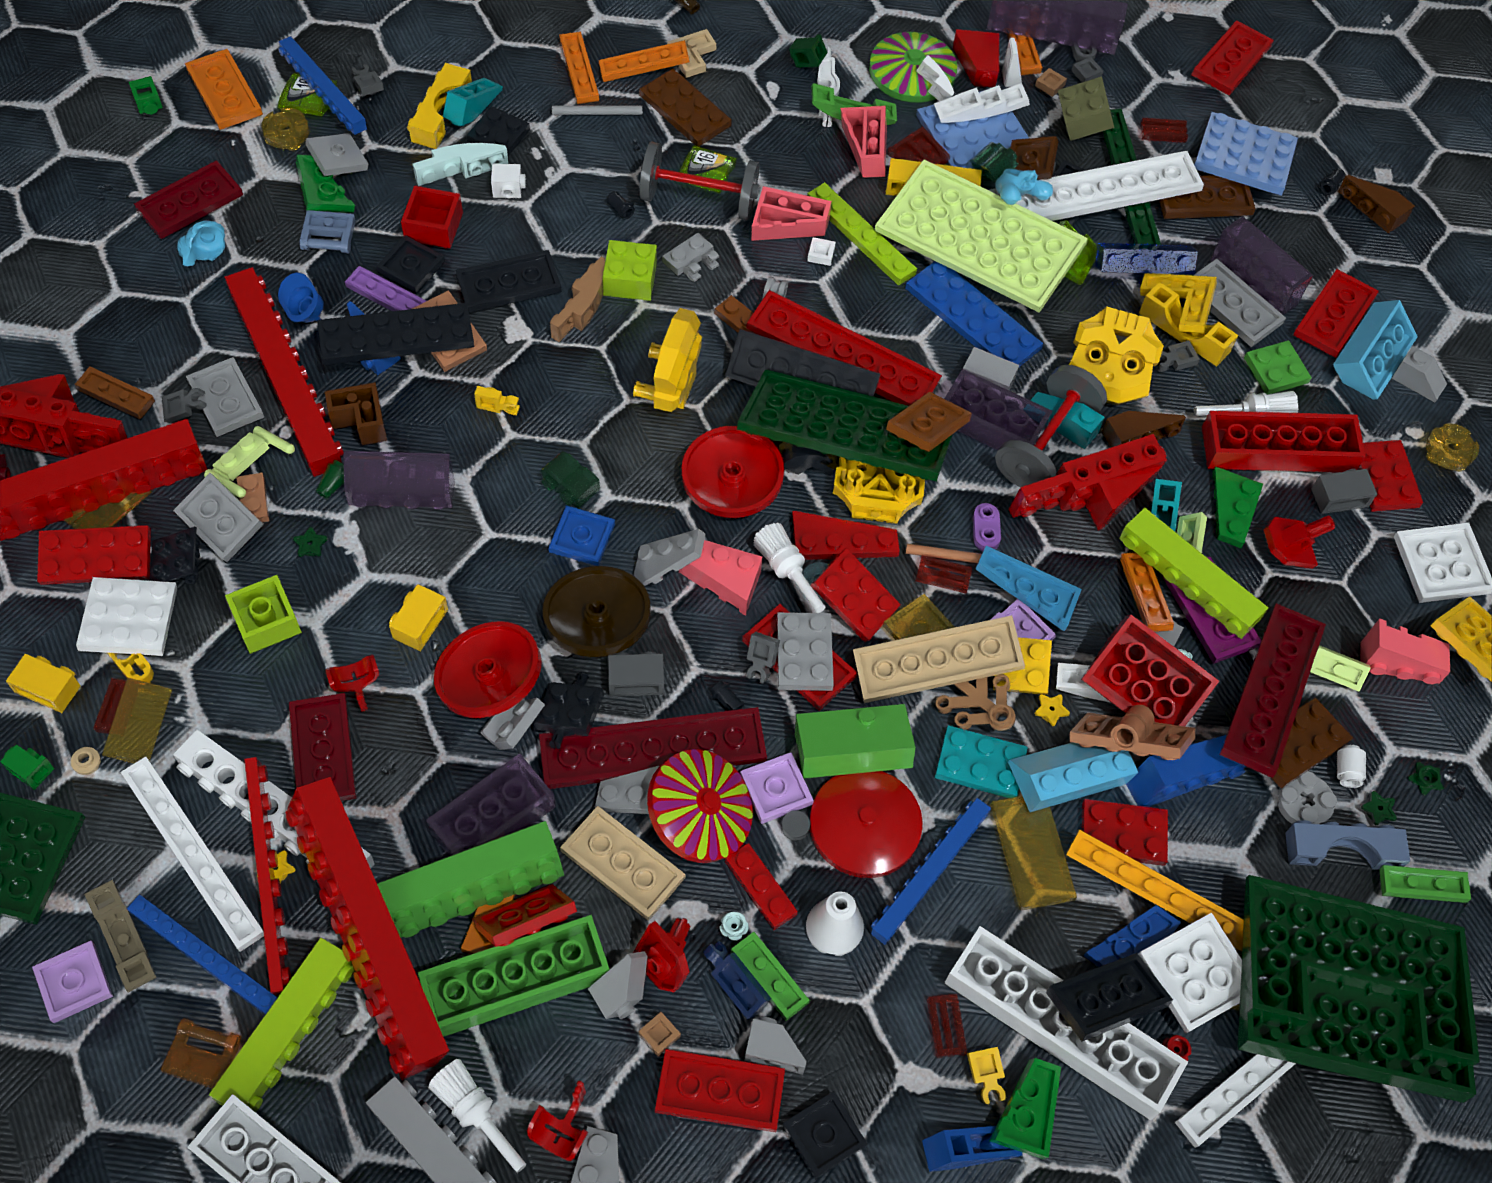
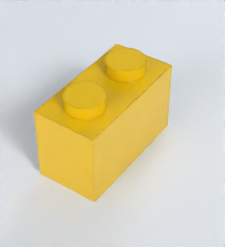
(418, 617)
(43, 682)

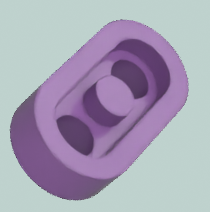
(986, 525)

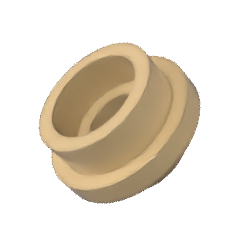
(88, 767)

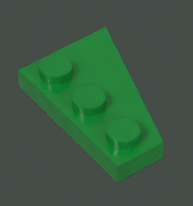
(320, 191)

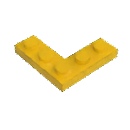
(1195, 289)

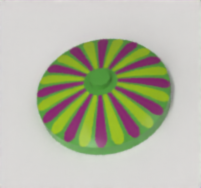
(897, 59)

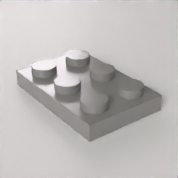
(226, 395)
(219, 517)
(805, 651)

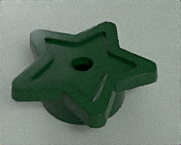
(313, 549)
(1431, 773)
(1379, 815)

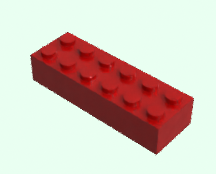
(1282, 441)

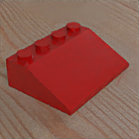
(1148, 671)

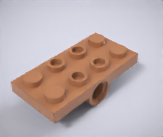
(1133, 733)

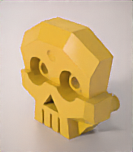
(675, 363)
(1111, 369)
(876, 491)

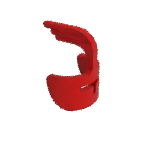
(344, 673)
(545, 1138)

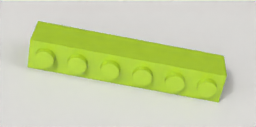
(1193, 573)
(284, 1026)

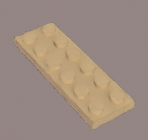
(938, 659)

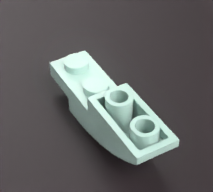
(465, 158)

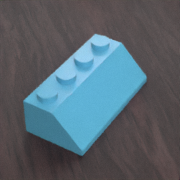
(1376, 348)
(1070, 773)

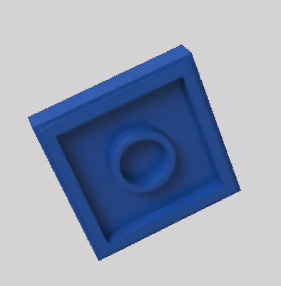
(582, 535)

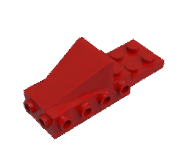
(47, 420)
(1099, 480)

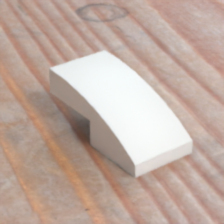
(941, 86)

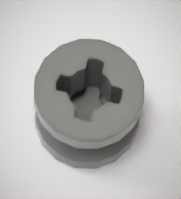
(776, 286)

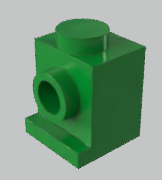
(148, 101)
(27, 766)

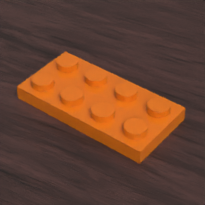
(223, 89)

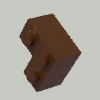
(359, 407)

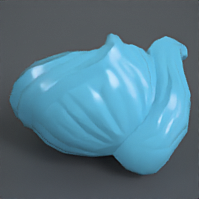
(202, 242)

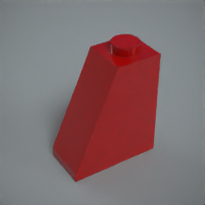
(978, 55)

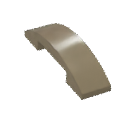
(121, 936)

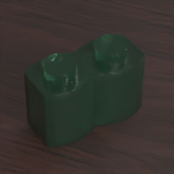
(994, 160)
(570, 480)

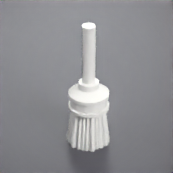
(1279, 402)
(785, 560)
(471, 1107)

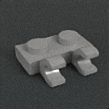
(687, 255)

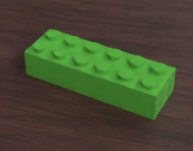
(472, 879)
(514, 975)

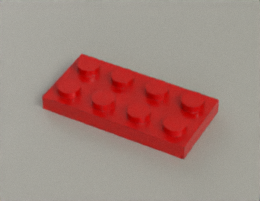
(1232, 57)
(1335, 313)
(93, 552)
(842, 672)
(720, 1090)

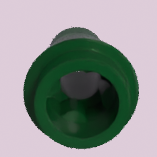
(331, 480)

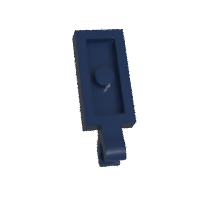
(737, 980)

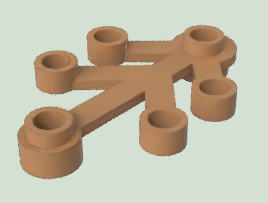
(979, 698)

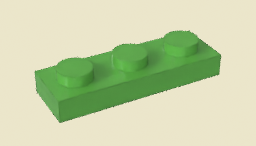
(1425, 884)
(771, 975)

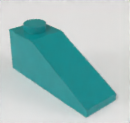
(469, 101)
(1080, 423)
(1166, 501)

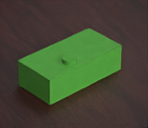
(854, 741)

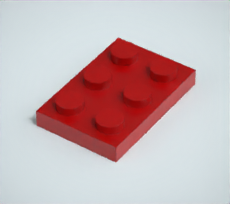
(1390, 476)
(855, 595)
(1129, 829)
(524, 915)

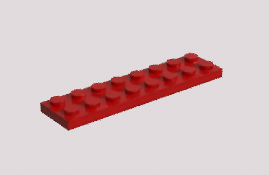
(793, 324)

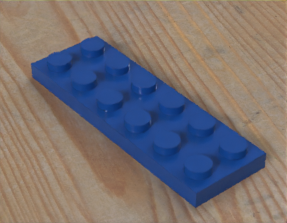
(973, 314)

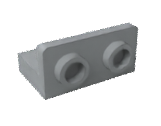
(509, 726)

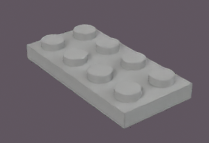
(1240, 305)

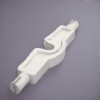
(828, 78)

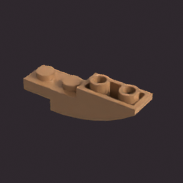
(581, 308)

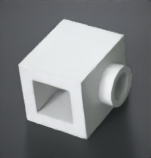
(507, 180)

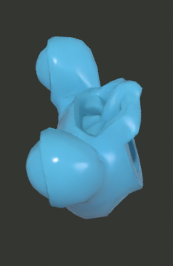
(1015, 183)

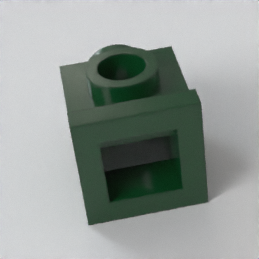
(808, 51)

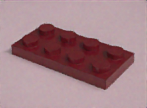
(188, 199)
(323, 743)

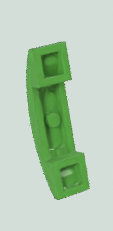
(827, 102)

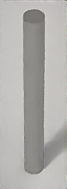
(596, 110)

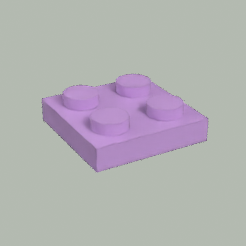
(776, 787)
(72, 981)

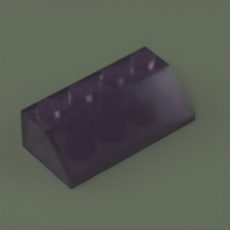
(398, 479)

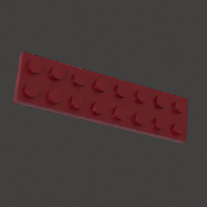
(1273, 691)
(647, 744)

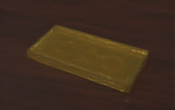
(1033, 854)

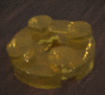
(285, 139)
(1451, 459)

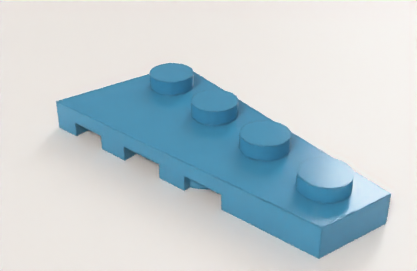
(1038, 590)

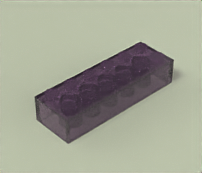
(1064, 22)

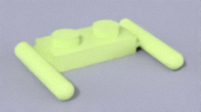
(243, 455)

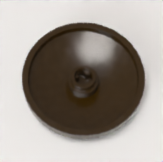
(596, 611)

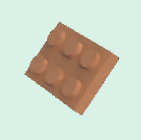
(452, 358)

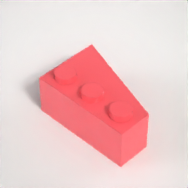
(867, 138)
(789, 215)
(727, 573)
(1405, 655)

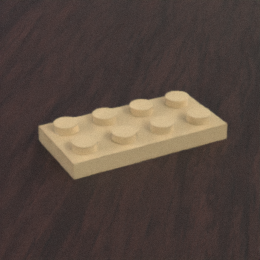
(623, 863)

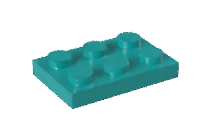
(979, 762)

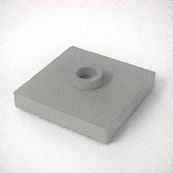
(336, 154)

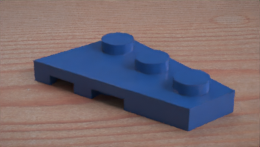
(1135, 937)

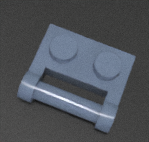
(328, 225)

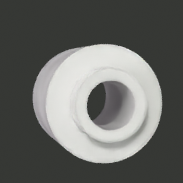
(1351, 766)

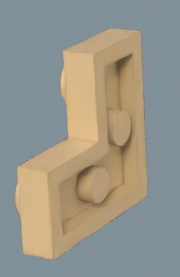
(697, 44)

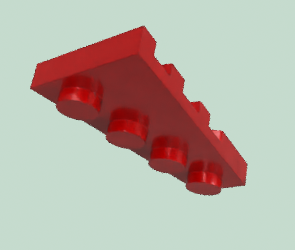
(827, 536)

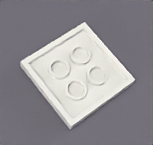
(1444, 562)
(127, 616)
(1197, 971)

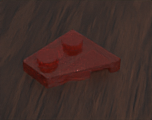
(919, 147)

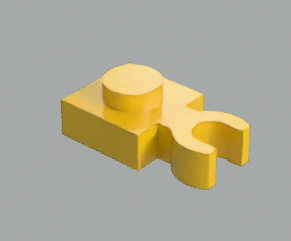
(493, 401)
(987, 1068)

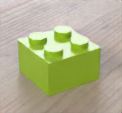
(629, 270)
(263, 614)

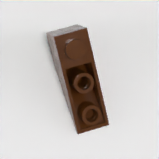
(1379, 203)
(1136, 424)

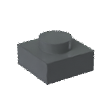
(1087, 70)

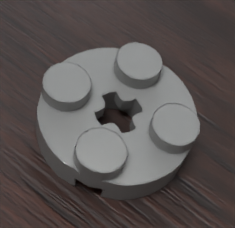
(1317, 790)

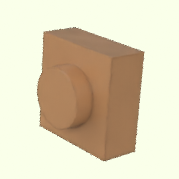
(1050, 82)
(659, 1034)

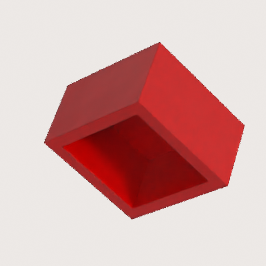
(432, 216)

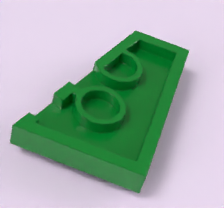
(1235, 505)
(1030, 1111)

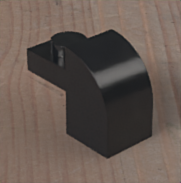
(800, 459)

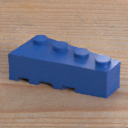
(1198, 767)

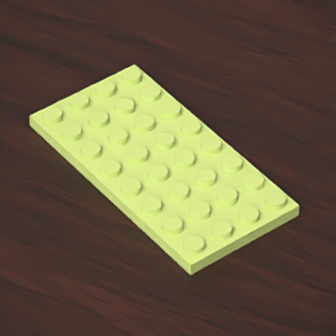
(981, 235)

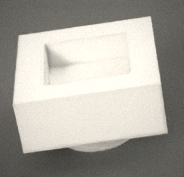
(821, 251)

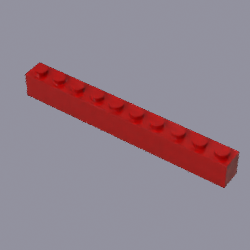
(283, 370)

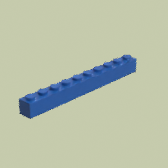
(322, 85)
(927, 874)
(202, 954)

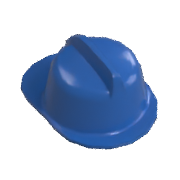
(300, 298)

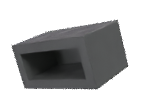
(1344, 490)
(636, 674)

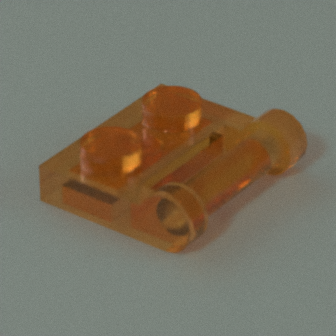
(197, 1064)

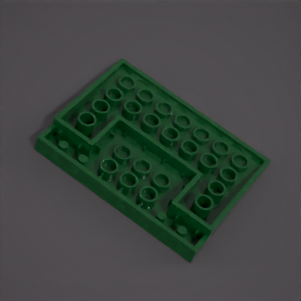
(1357, 990)

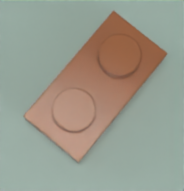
(255, 495)

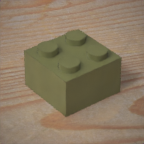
(1085, 108)

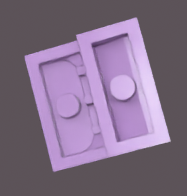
(1027, 622)

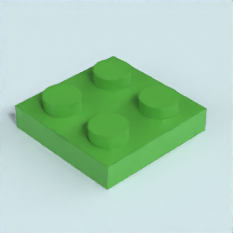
(1277, 367)

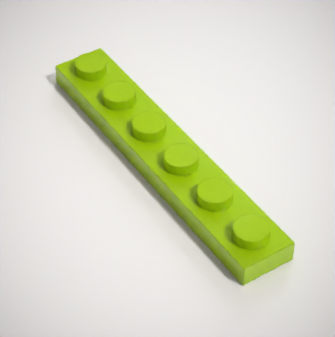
(865, 236)

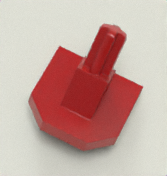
(1293, 539)
(665, 959)

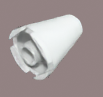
(835, 924)

